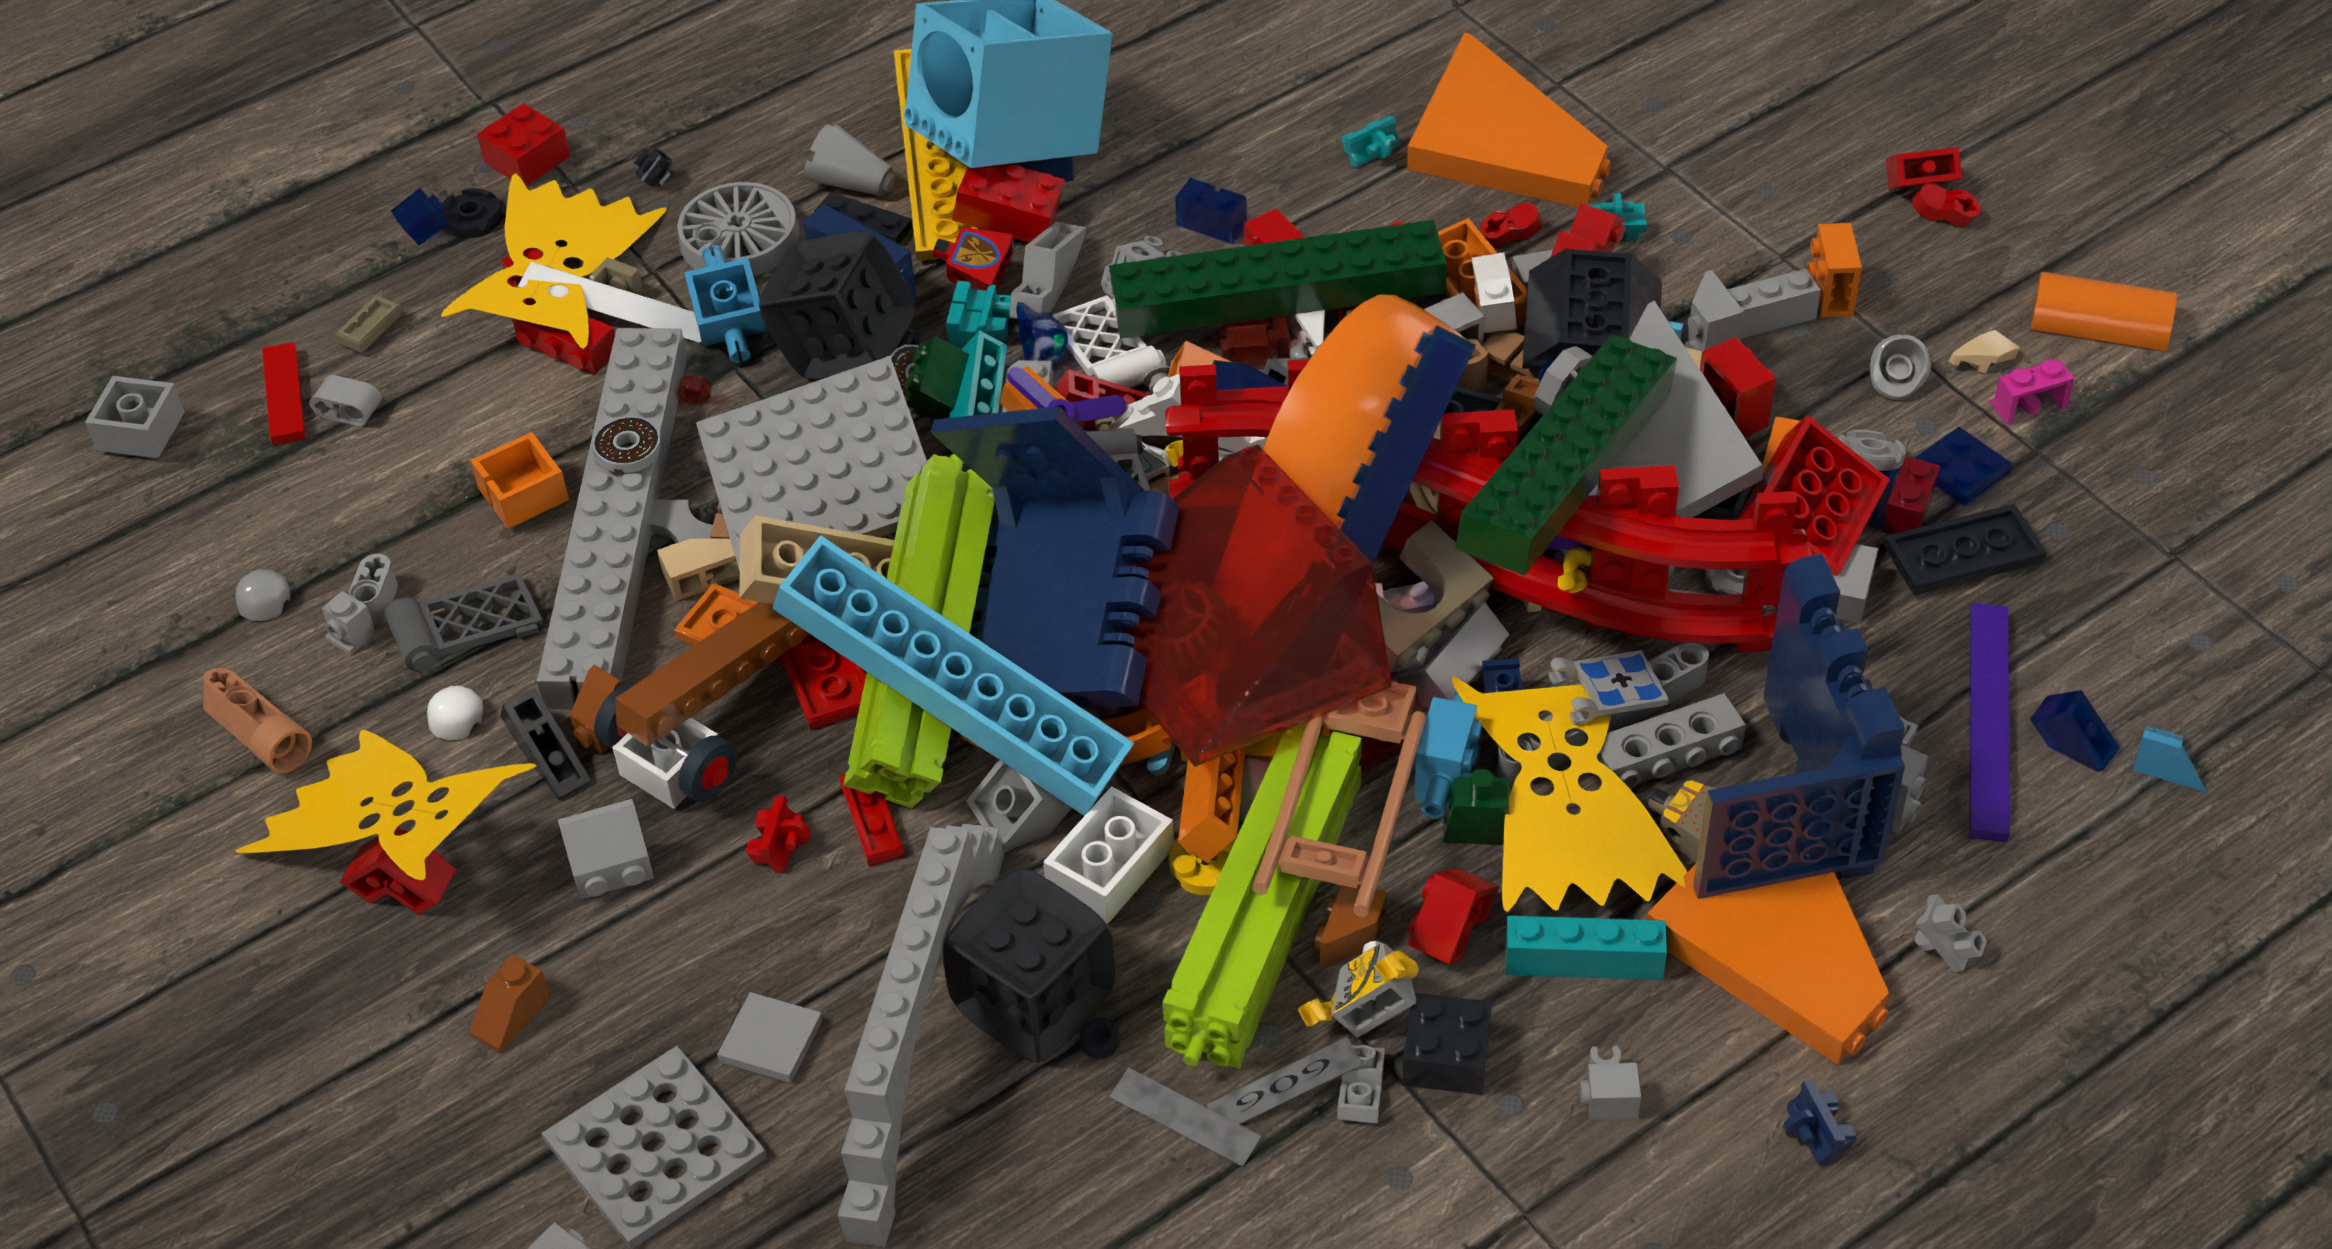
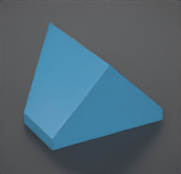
(2165, 758)

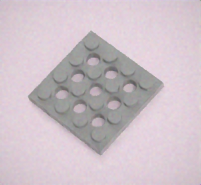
(648, 1170)

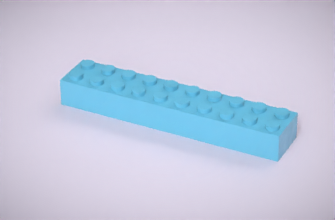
(952, 675)

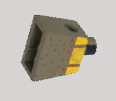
(1682, 816)

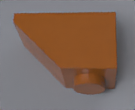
(594, 691)
(509, 1003)

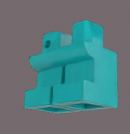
(976, 311)

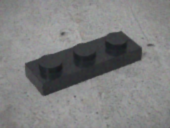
(879, 220)

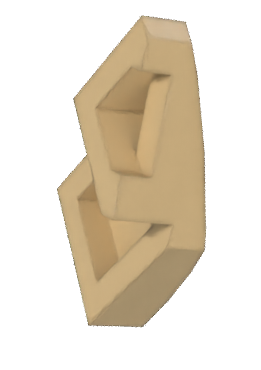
(1984, 350)

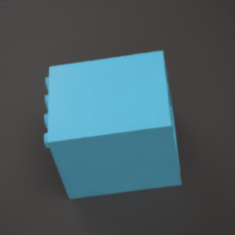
(1007, 80)

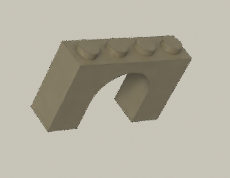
(1456, 586)

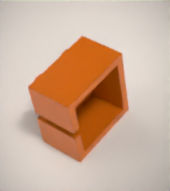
(519, 480)

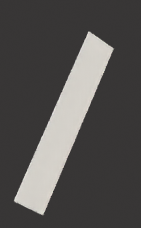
(618, 302)

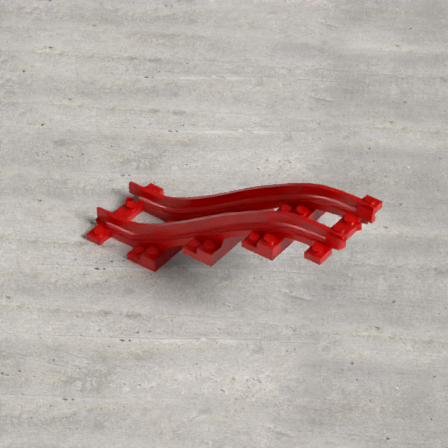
(1626, 524)

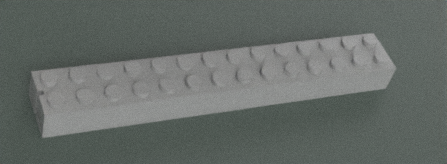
(612, 521)

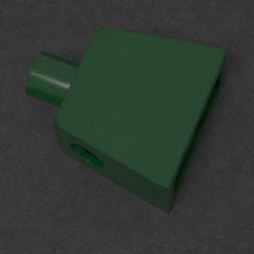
(1476, 809)

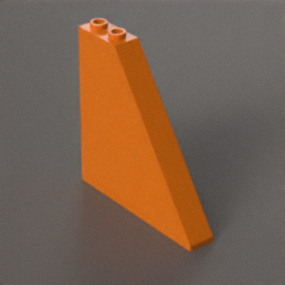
(1505, 134)
(1785, 954)

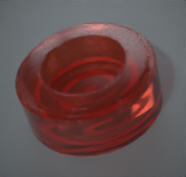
(694, 389)

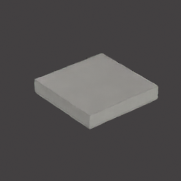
(770, 1037)

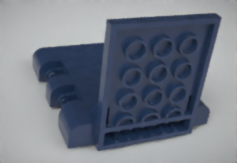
(1062, 552)
(1847, 750)

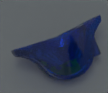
(1040, 334)

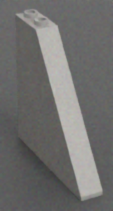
(1688, 431)

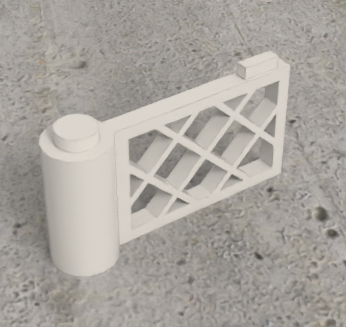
(1119, 366)

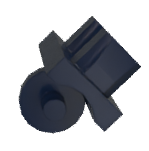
(1814, 1121)

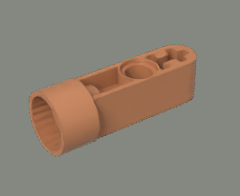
(255, 721)

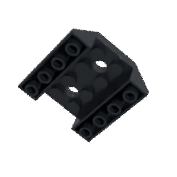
(1566, 300)

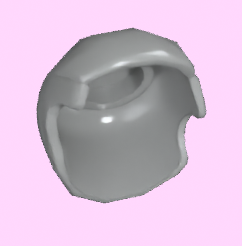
(262, 595)

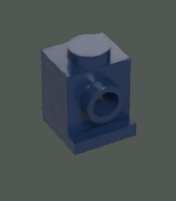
(1501, 675)

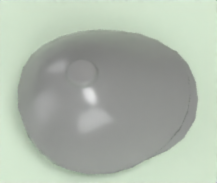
(1899, 366)

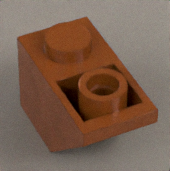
(1345, 931)

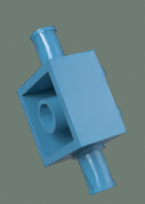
(725, 302)
(1445, 752)

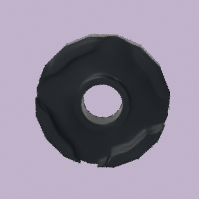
(485, 219)

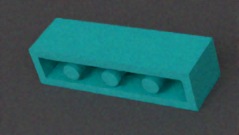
(982, 377)
(1585, 947)

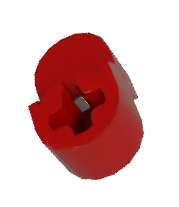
(1951, 205)
(1517, 224)

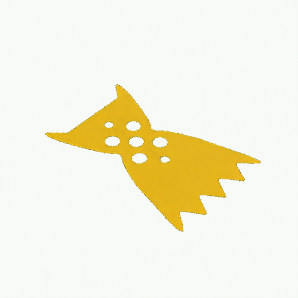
(539, 220)
(332, 808)
(1542, 840)

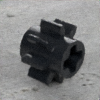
(654, 167)

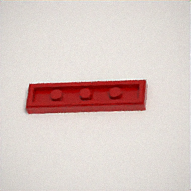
(283, 393)

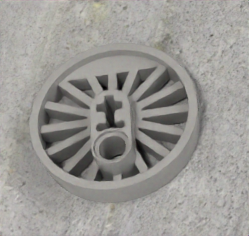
(763, 221)

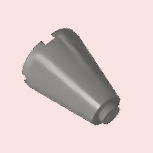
(847, 163)

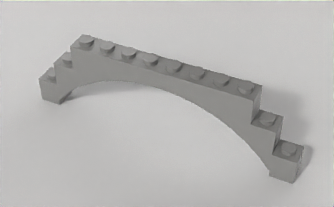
(948, 872)

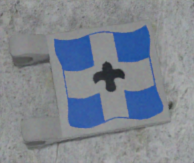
(1612, 684)

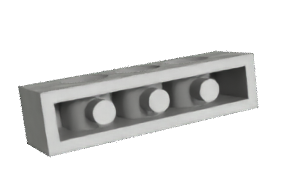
(1673, 741)

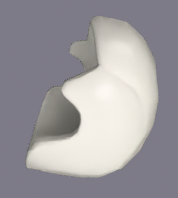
(454, 712)

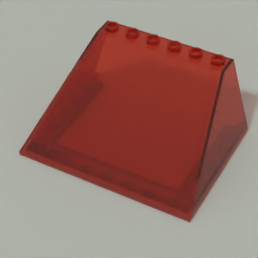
(1257, 613)

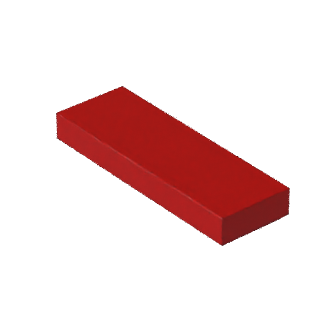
(873, 825)

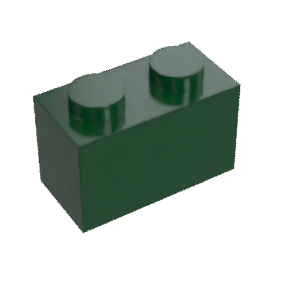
(935, 378)

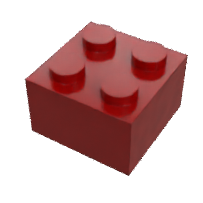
(523, 144)
(1740, 384)

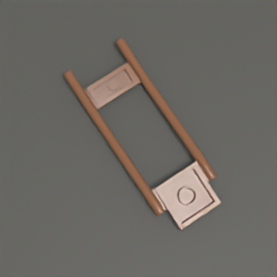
(1380, 717)

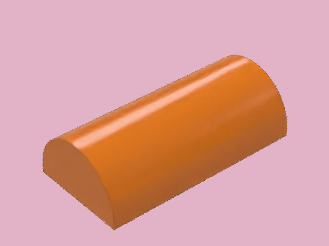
(1459, 245)
(2103, 311)

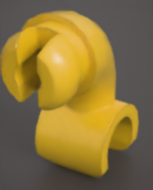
(1573, 578)

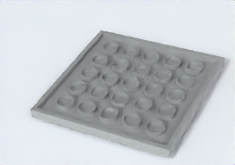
(817, 454)

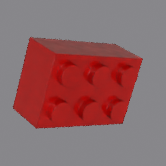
(1008, 200)

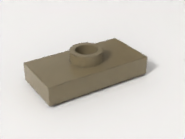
(368, 324)

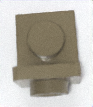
(618, 275)

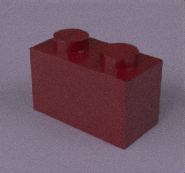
(1910, 496)

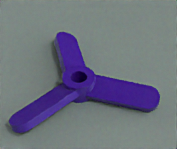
(1078, 411)

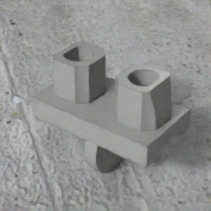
(1944, 930)

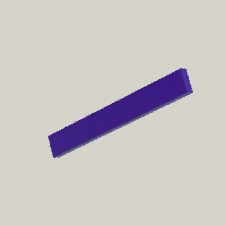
(1988, 723)

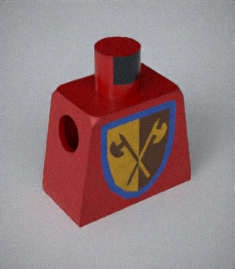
(976, 257)

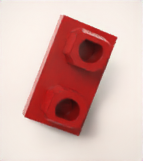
(781, 833)

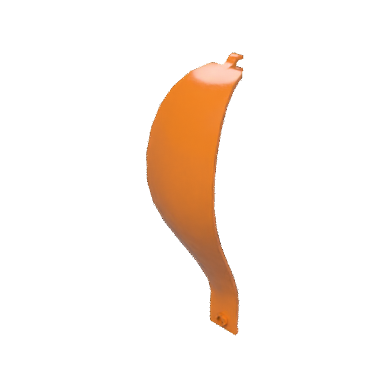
(1343, 396)

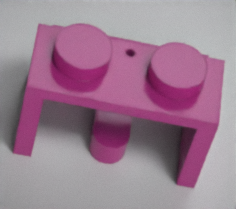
(2026, 383)

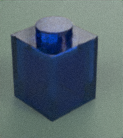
(420, 215)

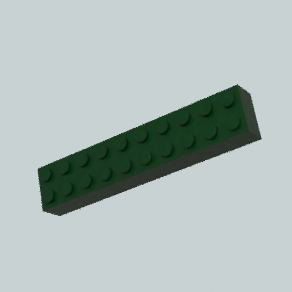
(1277, 278)
(1562, 455)

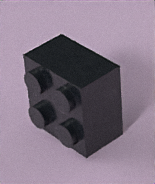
(1447, 1044)

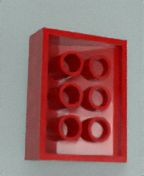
(1831, 485)

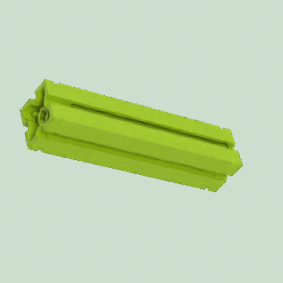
(940, 563)
(1247, 935)

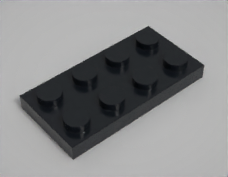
(1964, 549)

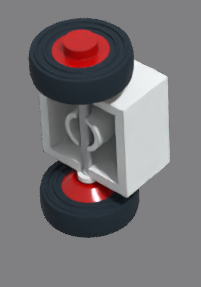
(679, 765)

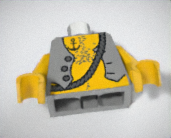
(1367, 990)

